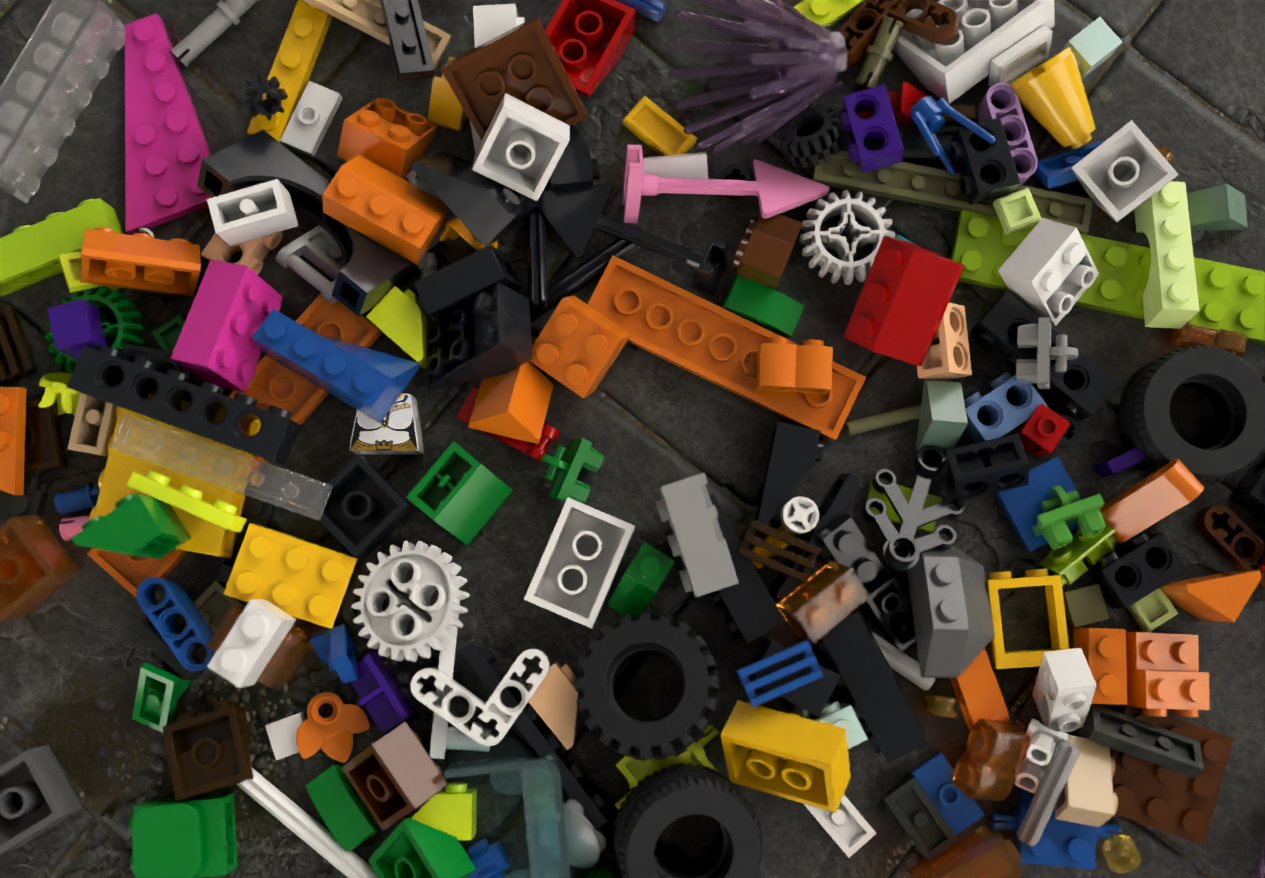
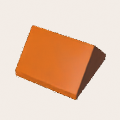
(513, 404)
(1214, 596)

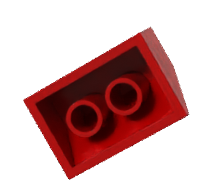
(903, 300)

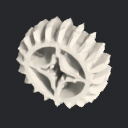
(861, 235)

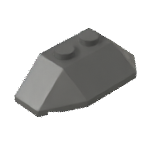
(949, 611)

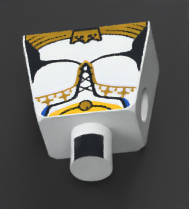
(395, 435)

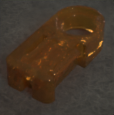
(1196, 335)

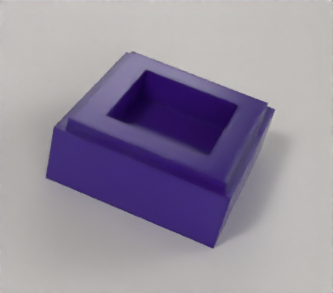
(1119, 462)

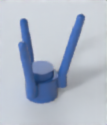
(929, 119)

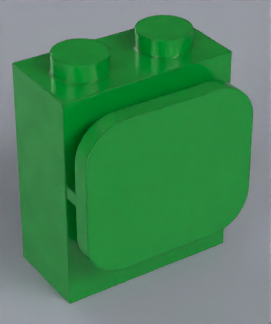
(184, 837)

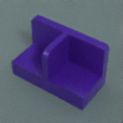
(380, 693)

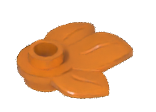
(332, 733)

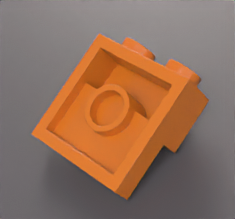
(1165, 674)

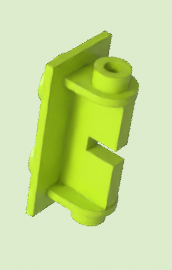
(1068, 559)

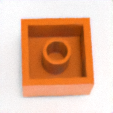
(578, 346)

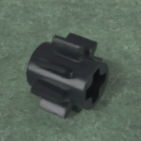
(254, 97)

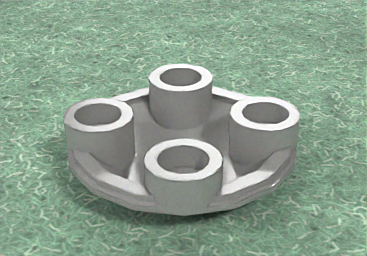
(583, 840)

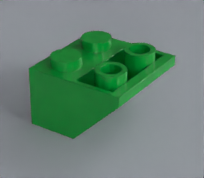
(459, 493)
(135, 528)

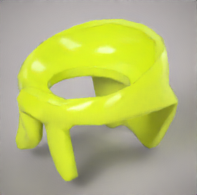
(56, 388)

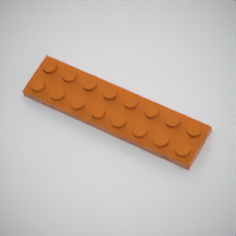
(713, 344)

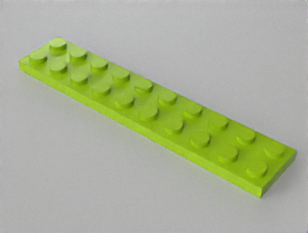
(1227, 294)

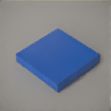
(1024, 503)

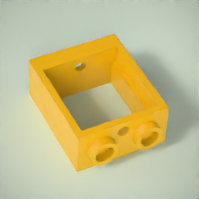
(1056, 615)

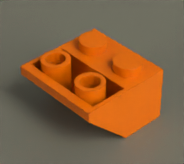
(386, 136)

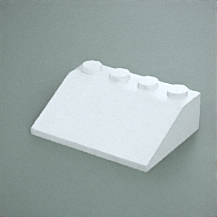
(983, 34)

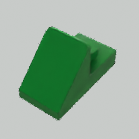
(157, 696)

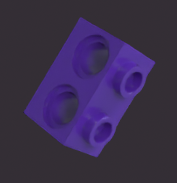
(877, 128)

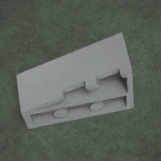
(696, 536)

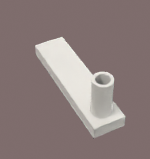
(443, 736)

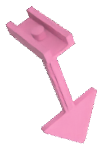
(774, 187)

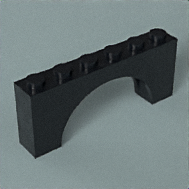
(369, 266)

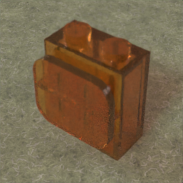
(973, 856)

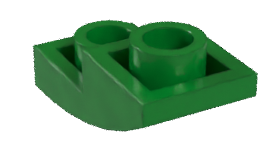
(763, 305)
(341, 809)

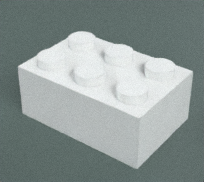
(580, 563)

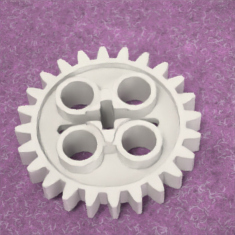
(389, 627)

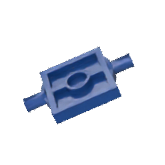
(1061, 841)

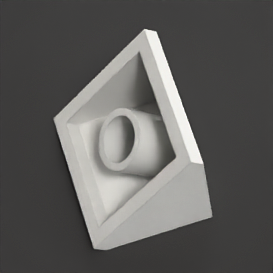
(1123, 172)

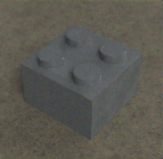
(33, 797)

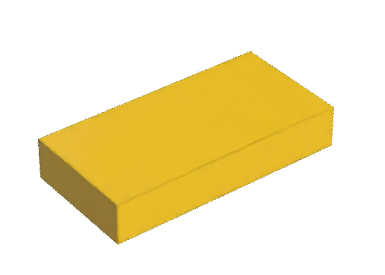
(658, 129)

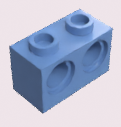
(1002, 414)

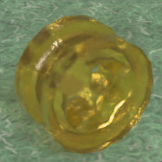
(941, 706)
(1121, 853)

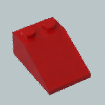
(590, 39)

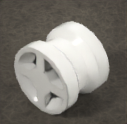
(805, 512)

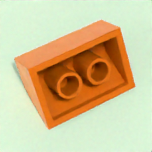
(384, 208)
(140, 262)

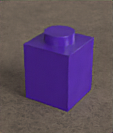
(76, 326)

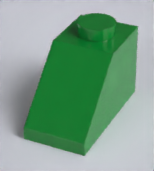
(640, 581)

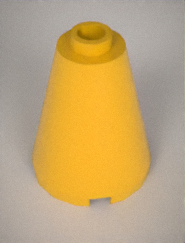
(1057, 99)

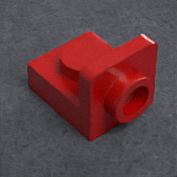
(1041, 431)

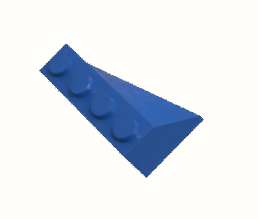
(350, 372)

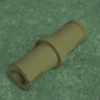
(879, 52)

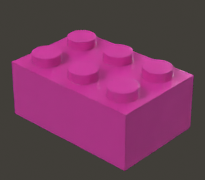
(221, 324)

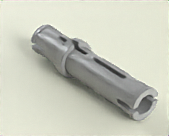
(211, 28)

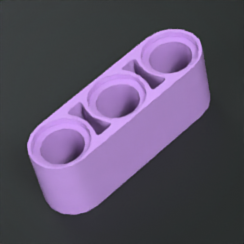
(1013, 124)

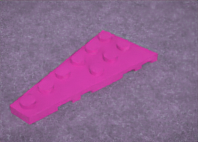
(160, 132)

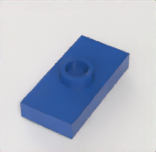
(936, 780)

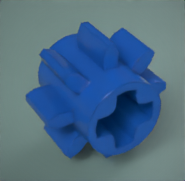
(488, 860)

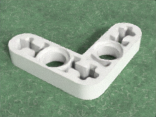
(492, 708)

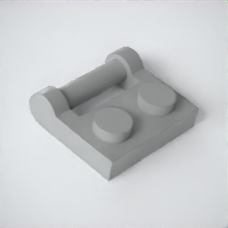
(322, 251)

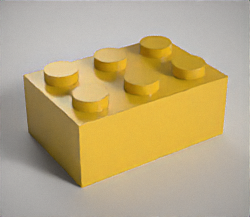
(291, 574)
(787, 755)

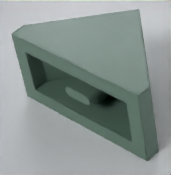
(1217, 209)
(941, 415)

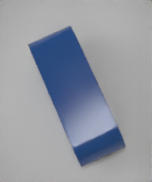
(164, 616)

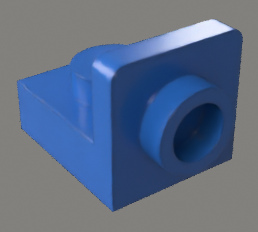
(338, 650)

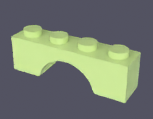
(1171, 287)

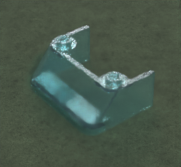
(542, 804)

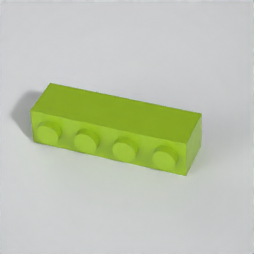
(34, 250)

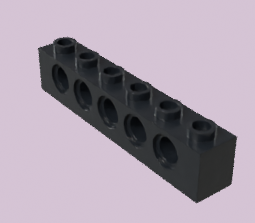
(96, 375)

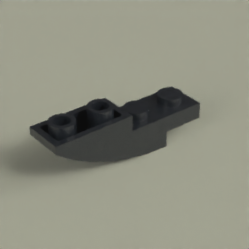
(887, 600)

